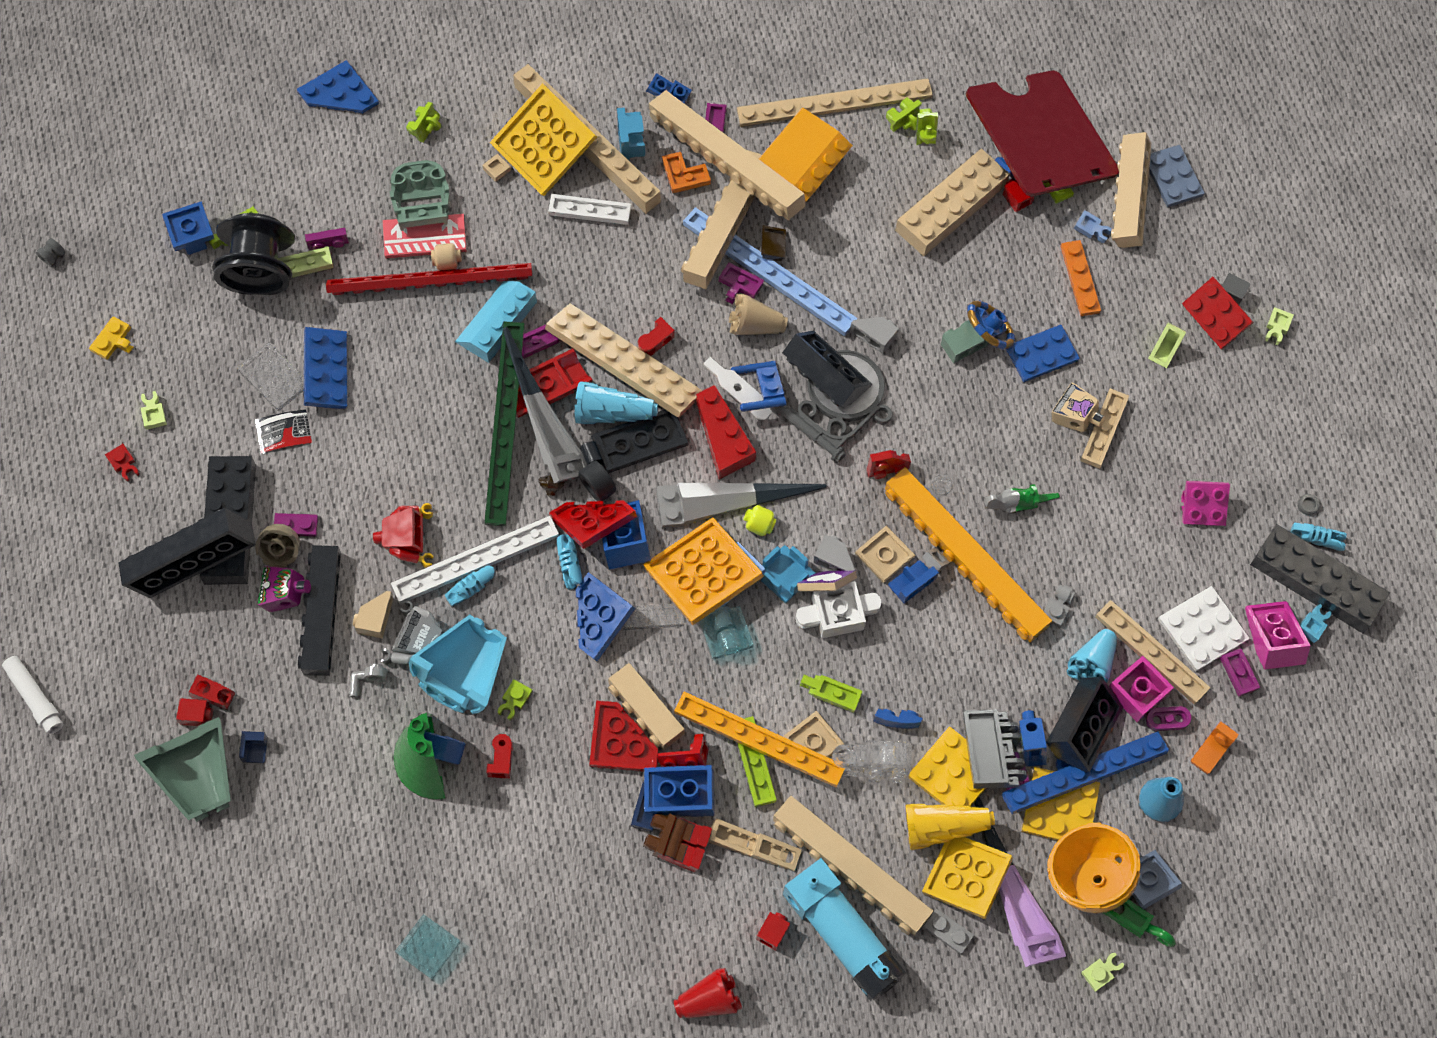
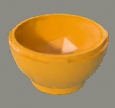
(1091, 854)

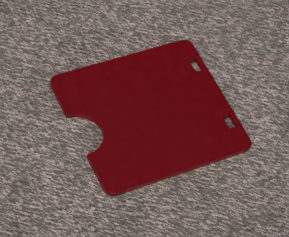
(1043, 134)

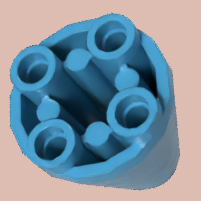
(1162, 798)

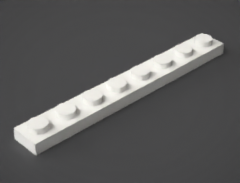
(474, 559)

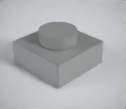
(935, 558)

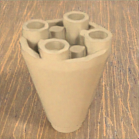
(755, 318)

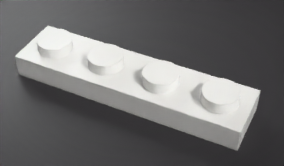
(589, 209)

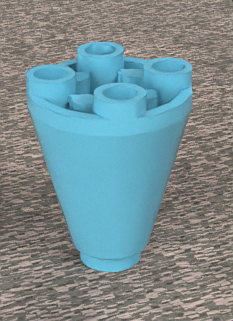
(1095, 657)

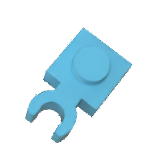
(1313, 624)

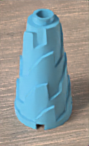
(608, 405)

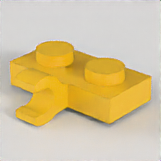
(111, 338)

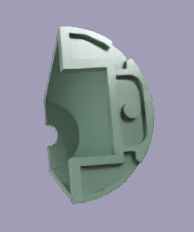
(191, 770)

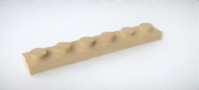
(1145, 645)

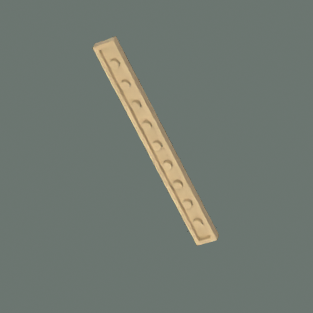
(834, 102)

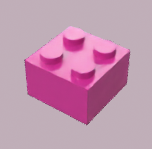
(1140, 688)

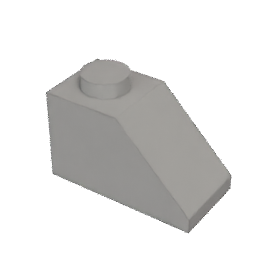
(875, 332)
(833, 555)

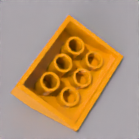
(806, 152)

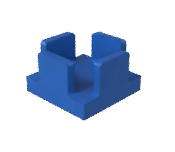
(188, 228)

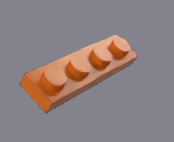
(1080, 278)

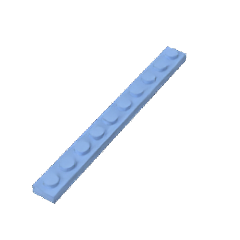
(779, 278)

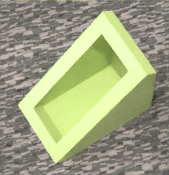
(1167, 345)

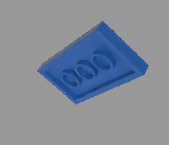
(325, 368)

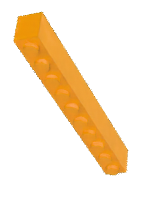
(968, 555)

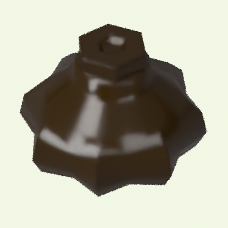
(548, 484)

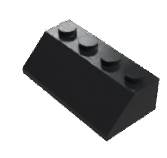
(826, 368)
(1085, 723)

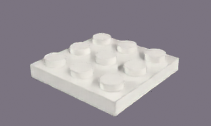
(1203, 628)

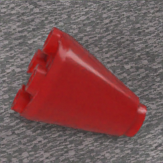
(709, 997)

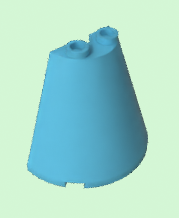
(460, 665)

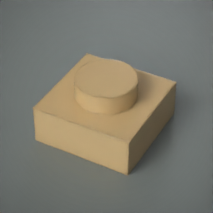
(496, 167)

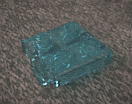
(726, 632)

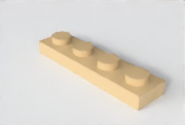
(1102, 436)

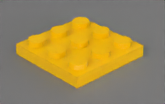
(947, 772)
(1061, 813)
(967, 875)

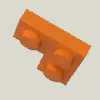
(684, 178)

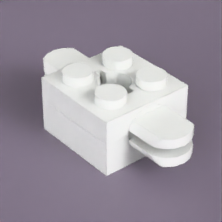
(838, 611)

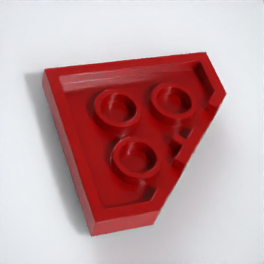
(591, 521)
(619, 740)

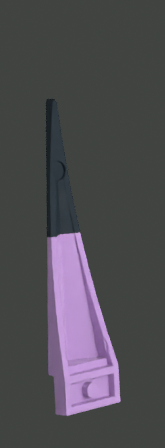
(1027, 922)

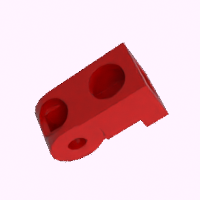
(657, 338)
(211, 691)
(502, 757)

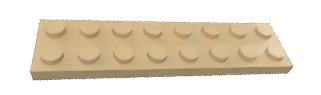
(623, 360)

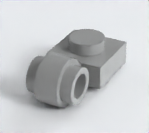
(1056, 609)

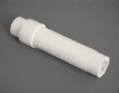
(42, 709)

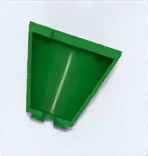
(416, 760)

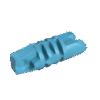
(1320, 535)
(569, 561)
(469, 585)

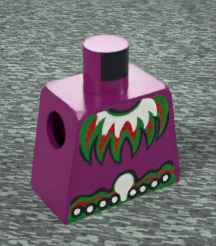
(281, 589)

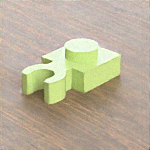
(1279, 324)
(153, 414)
(1099, 973)

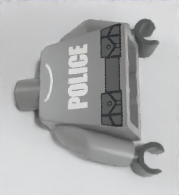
(417, 632)

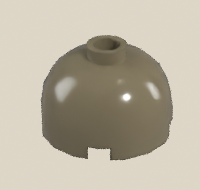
(278, 545)

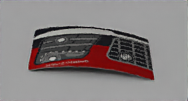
(283, 430)

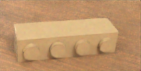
(646, 706)

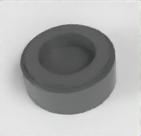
(1308, 504)

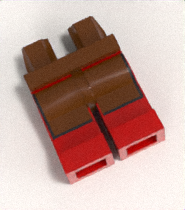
(678, 841)

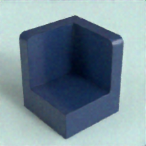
(253, 747)

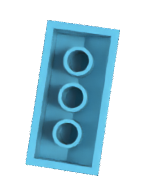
(508, 303)

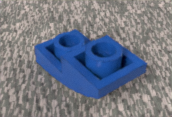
(660, 84)
(906, 719)
(446, 748)

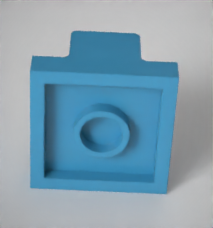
(628, 126)
(784, 570)

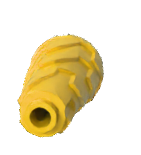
(942, 823)

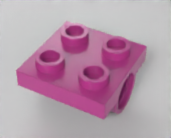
(1205, 503)

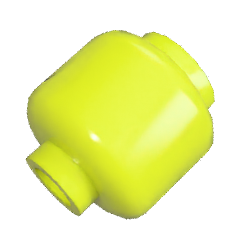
(759, 520)

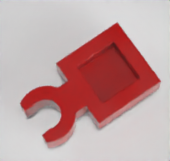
(122, 460)

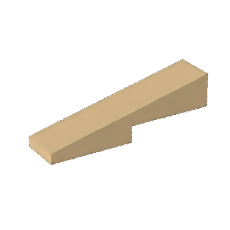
(759, 847)

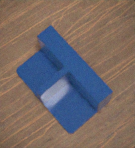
(912, 580)

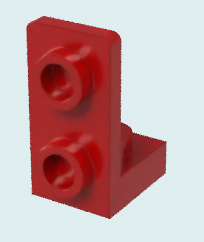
(695, 757)

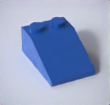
(628, 543)
(679, 790)

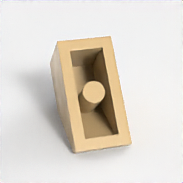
(374, 616)

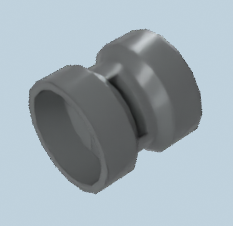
(50, 252)

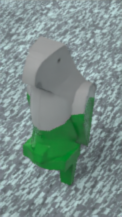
(1018, 500)

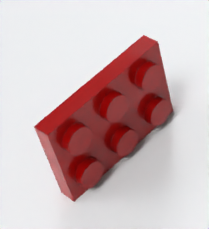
(1217, 313)

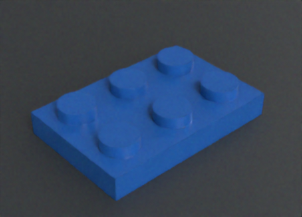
(1042, 353)

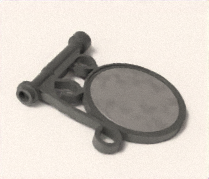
(864, 406)

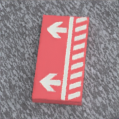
(423, 238)

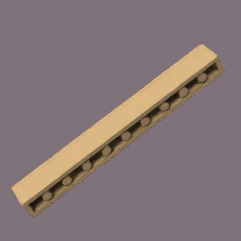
(601, 151)
(727, 155)

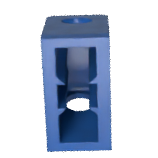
(1032, 740)

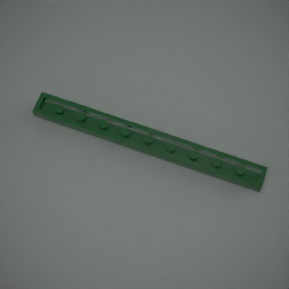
(503, 431)

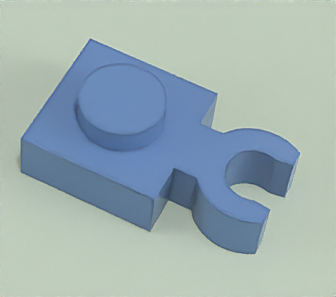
(1089, 226)

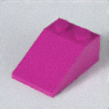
(1277, 635)

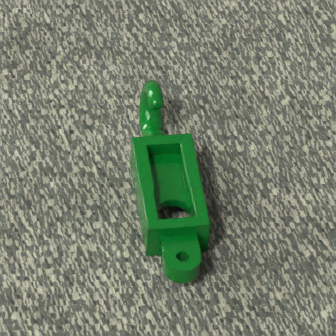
(1139, 921)

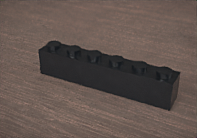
(320, 611)

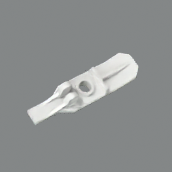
(728, 379)

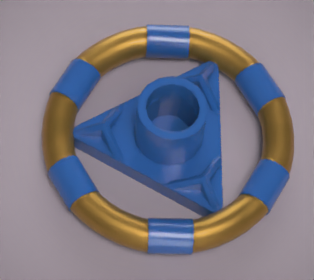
(990, 325)

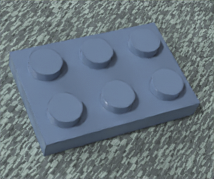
(1174, 176)

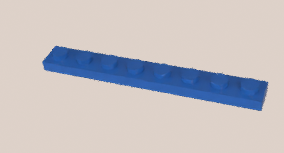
(1072, 778)

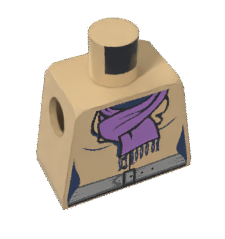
(1077, 409)

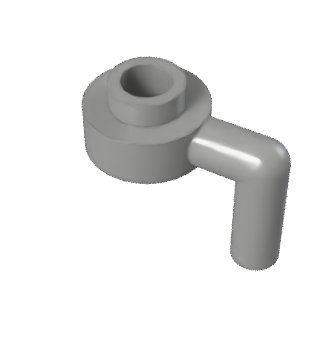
(374, 672)

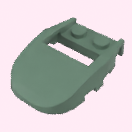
(419, 182)

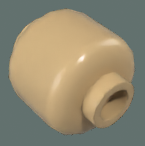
(446, 256)

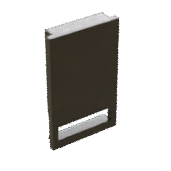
(773, 244)

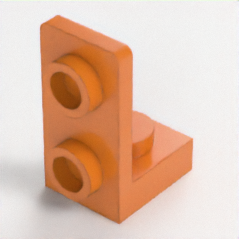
(1214, 747)

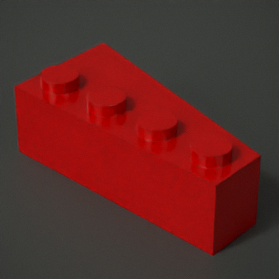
(725, 437)

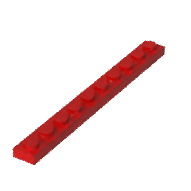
(422, 279)

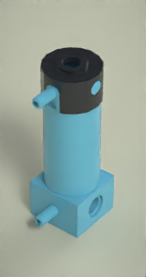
(818, 898)

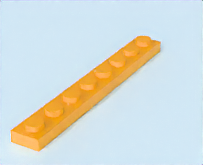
(759, 739)

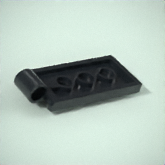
(642, 440)

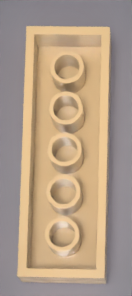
(952, 202)

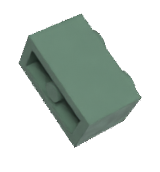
(962, 342)

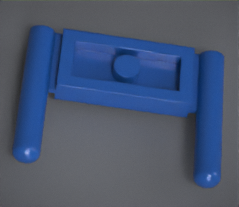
(769, 385)

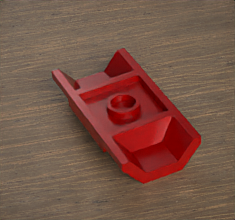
(556, 379)

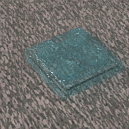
(427, 947)

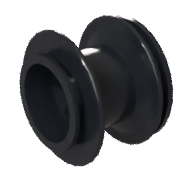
(253, 256)

